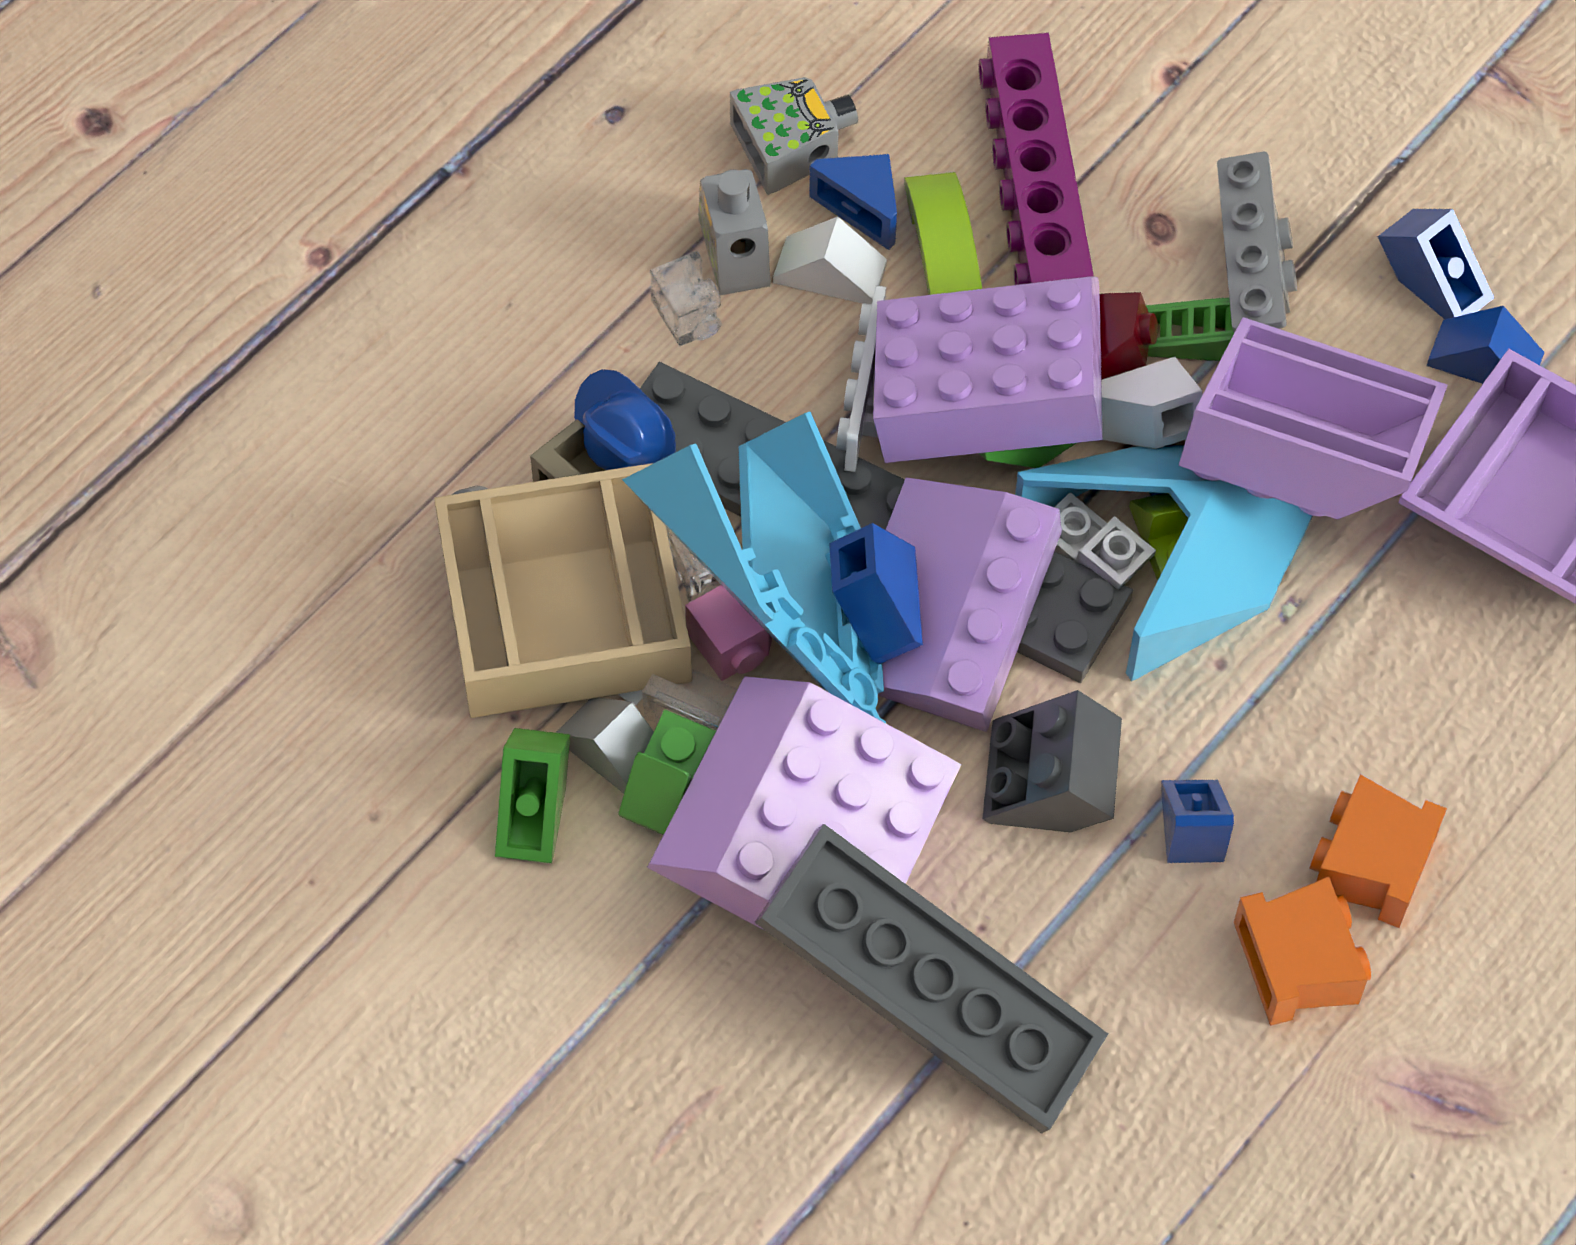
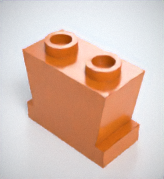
(1378, 848)
(1302, 950)

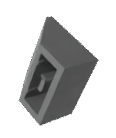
(1053, 765)

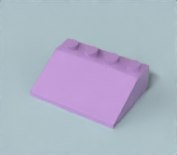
(977, 584)

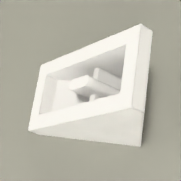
(831, 262)

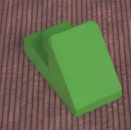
(664, 771)

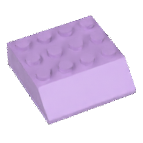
(988, 370)
(1310, 423)
(1510, 474)
(782, 770)

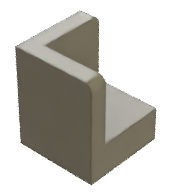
(563, 455)

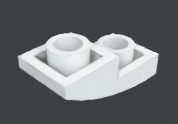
(1104, 547)

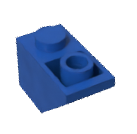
(878, 590)

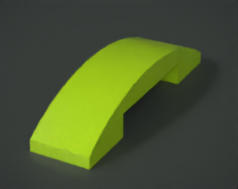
(943, 233)

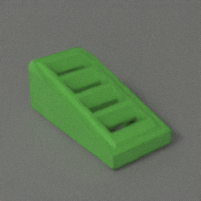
(1200, 313)

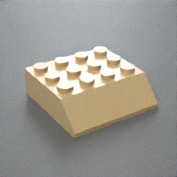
(561, 592)

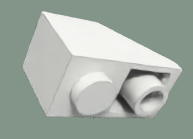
(1149, 405)

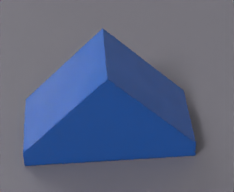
(859, 193)
(1477, 341)
(1196, 821)

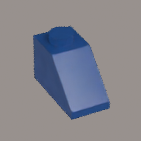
(1436, 262)

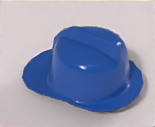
(621, 422)

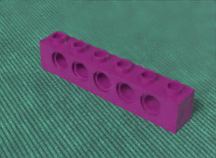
(1035, 160)

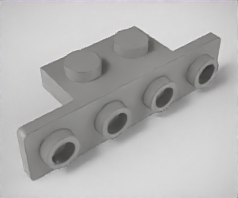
(1255, 241)

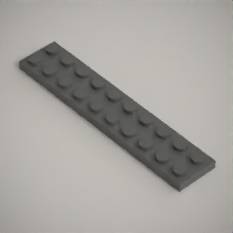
(1074, 604)

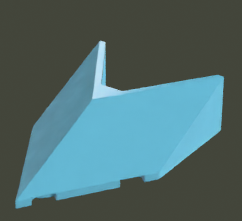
(1222, 563)
(784, 567)

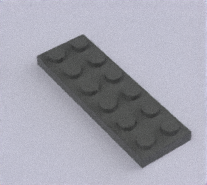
(932, 978)

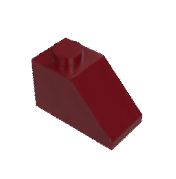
(1125, 332)

